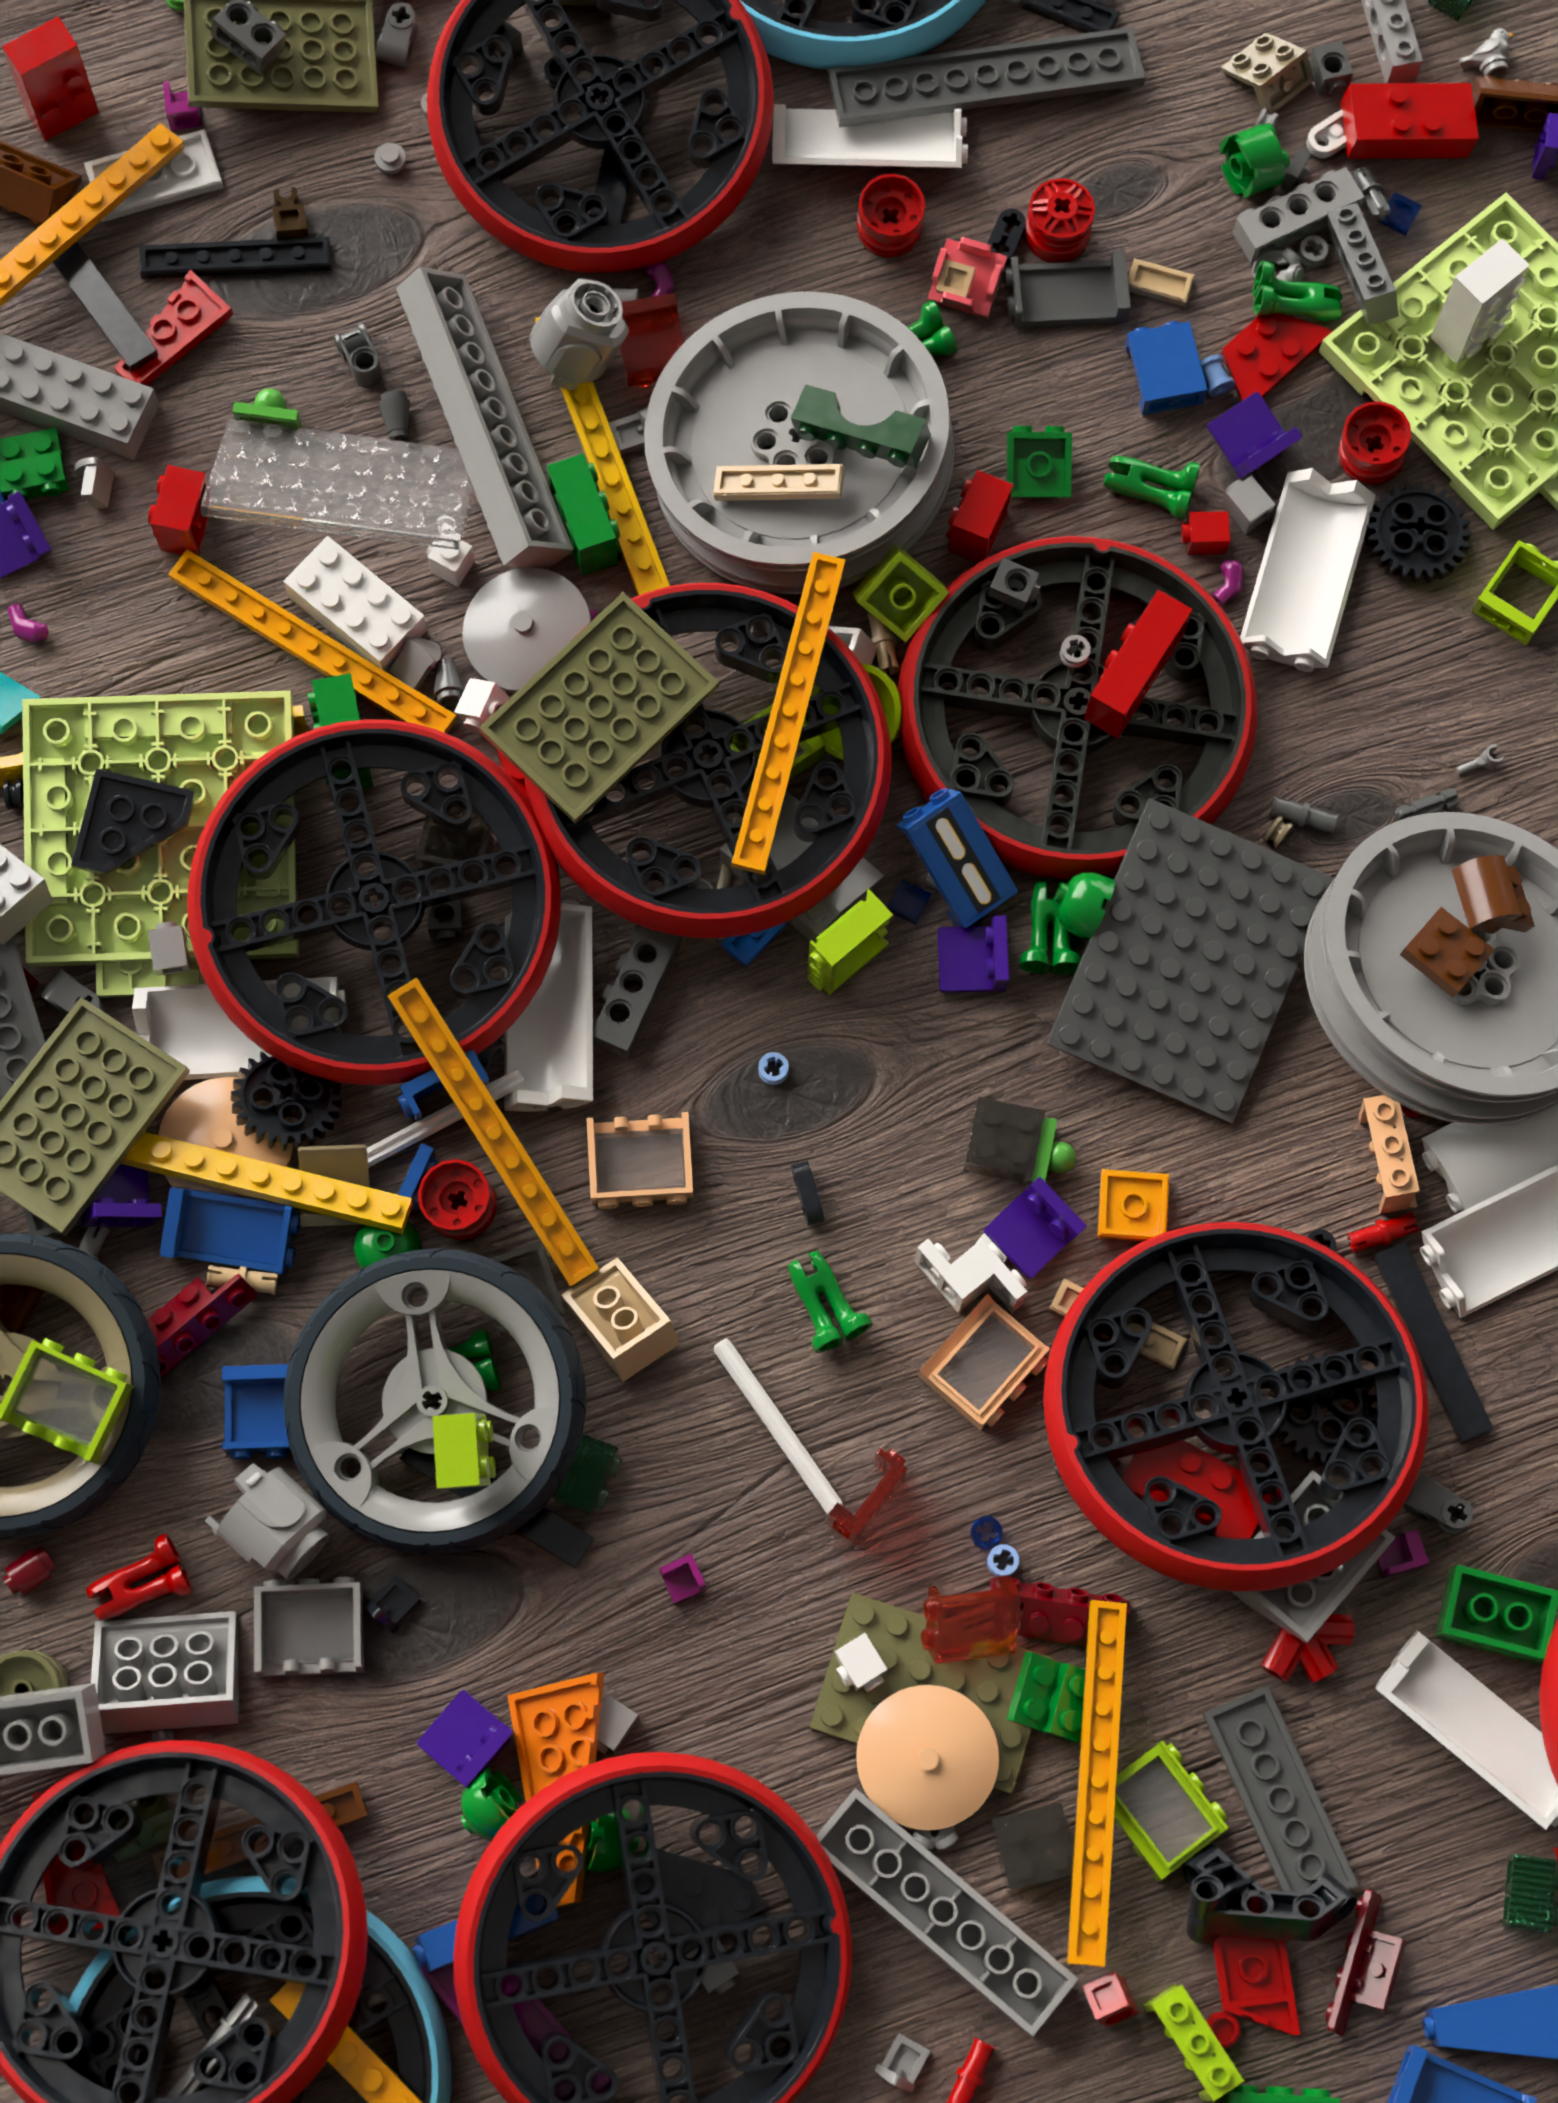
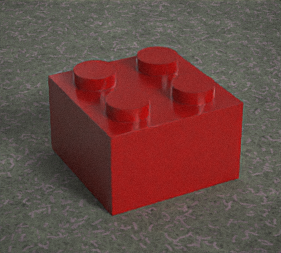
(177, 513)
(979, 516)

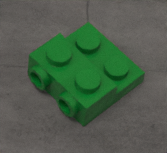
(1039, 462)
(32, 465)
(1049, 1697)

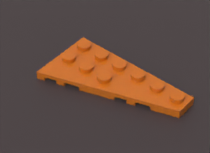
(553, 1737)

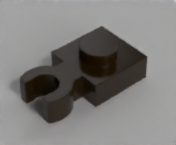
(289, 216)

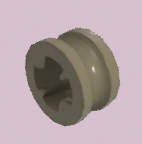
(1278, 832)

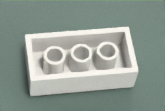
(1480, 301)
(354, 604)

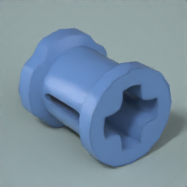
(1216, 375)

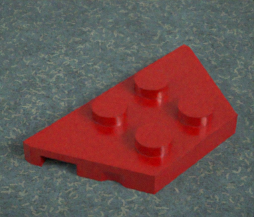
(1270, 352)
(1256, 1981)

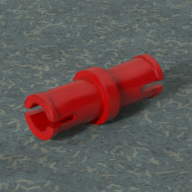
(1382, 1232)
(971, 2072)

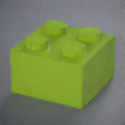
(900, 592)
(463, 1450)

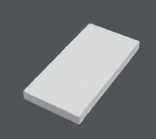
(184, 176)

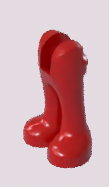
(119, 1581)

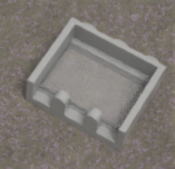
(308, 1628)

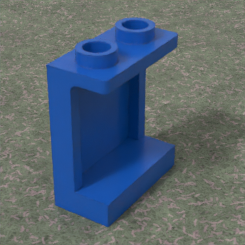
(1166, 367)
(429, 1083)
(255, 1411)

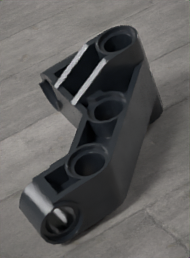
(1227, 1902)

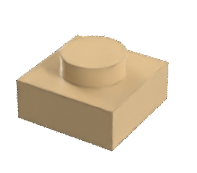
(956, 278)

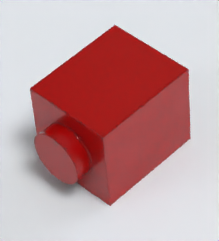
(1206, 533)

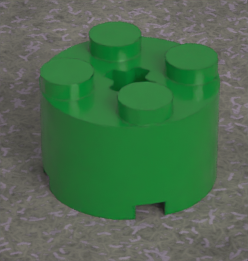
(1253, 160)

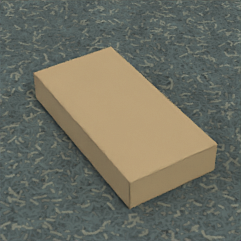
(1160, 282)

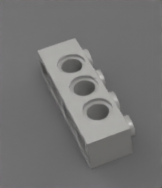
(1393, 39)
(1290, 228)

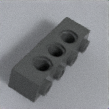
(1362, 264)
(622, 1037)

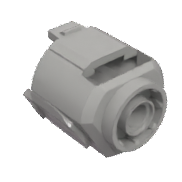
(579, 333)
(273, 1522)

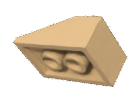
(621, 1319)

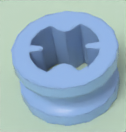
(783, 1070)
(996, 1552)

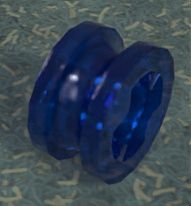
(976, 1536)

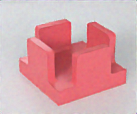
(986, 281)

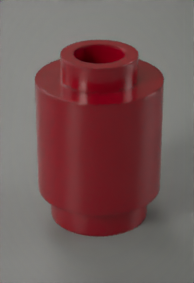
(29, 1571)

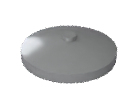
(521, 624)

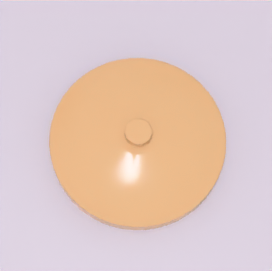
(206, 1119)
(927, 1757)

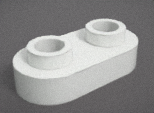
(1331, 133)

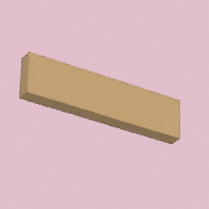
(779, 482)
(1162, 1347)

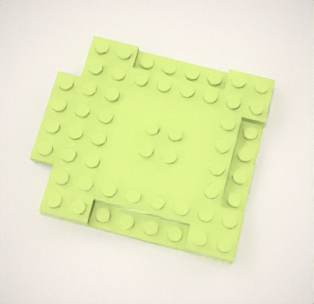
(1488, 415)
(168, 739)

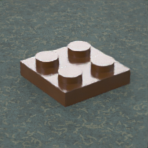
(1447, 952)

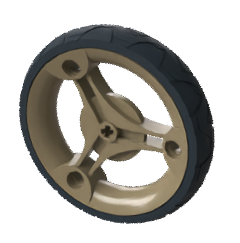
(126, 1347)

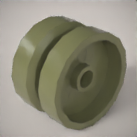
(30, 1667)

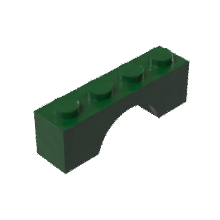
(896, 439)

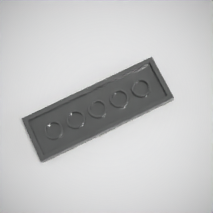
(1277, 1792)

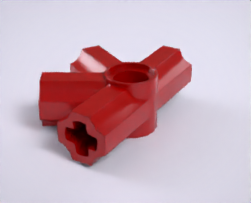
(1313, 1656)

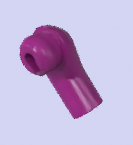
(662, 276)
(1233, 584)
(26, 628)

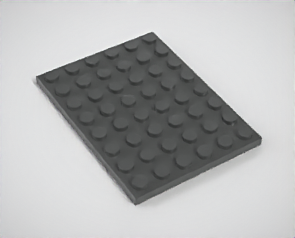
(1189, 961)

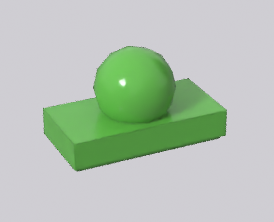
(268, 408)
(1051, 1156)

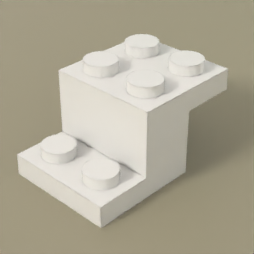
(971, 1275)

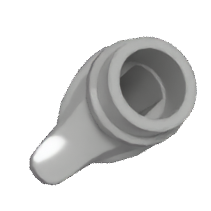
(1491, 55)

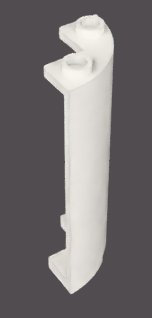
(918, 141)
(1307, 570)
(197, 1031)
(555, 1032)
(1491, 1158)
(1496, 1244)
(1473, 1725)

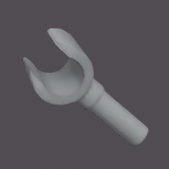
(1484, 760)

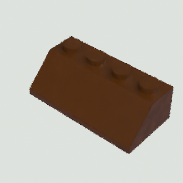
(1513, 103)
(33, 184)

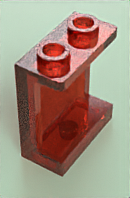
(651, 338)
(854, 1526)
(972, 1623)

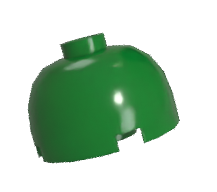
(1083, 903)
(376, 1243)
(488, 1803)
(602, 1844)

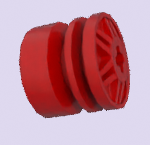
(890, 200)
(1059, 220)
(1378, 427)
(457, 1181)

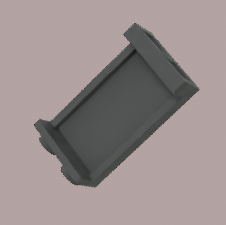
(1068, 292)

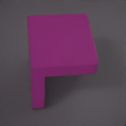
(177, 110)
(1403, 1555)
(682, 1579)

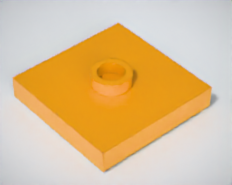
(1132, 1205)

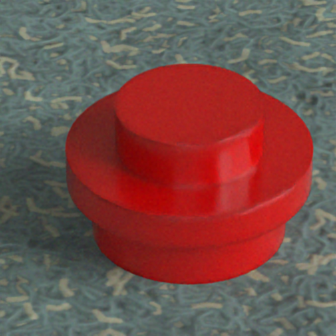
(1225, 2028)

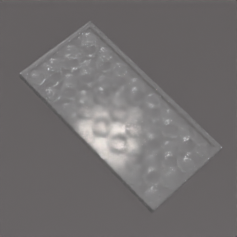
(339, 484)

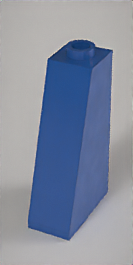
(436, 1947)
(1504, 2024)

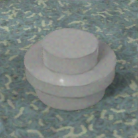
(390, 158)

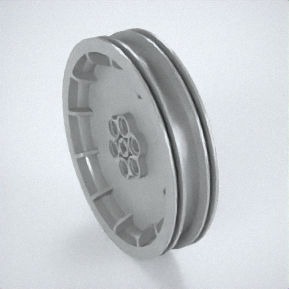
(721, 410)
(1437, 1054)

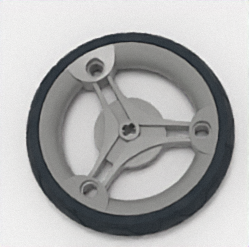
(314, 1376)

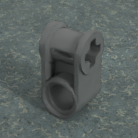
(398, 36)
(358, 351)
(65, 991)
(1435, 1503)

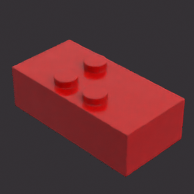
(51, 78)
(1409, 120)
(1137, 663)
(1202, 1474)

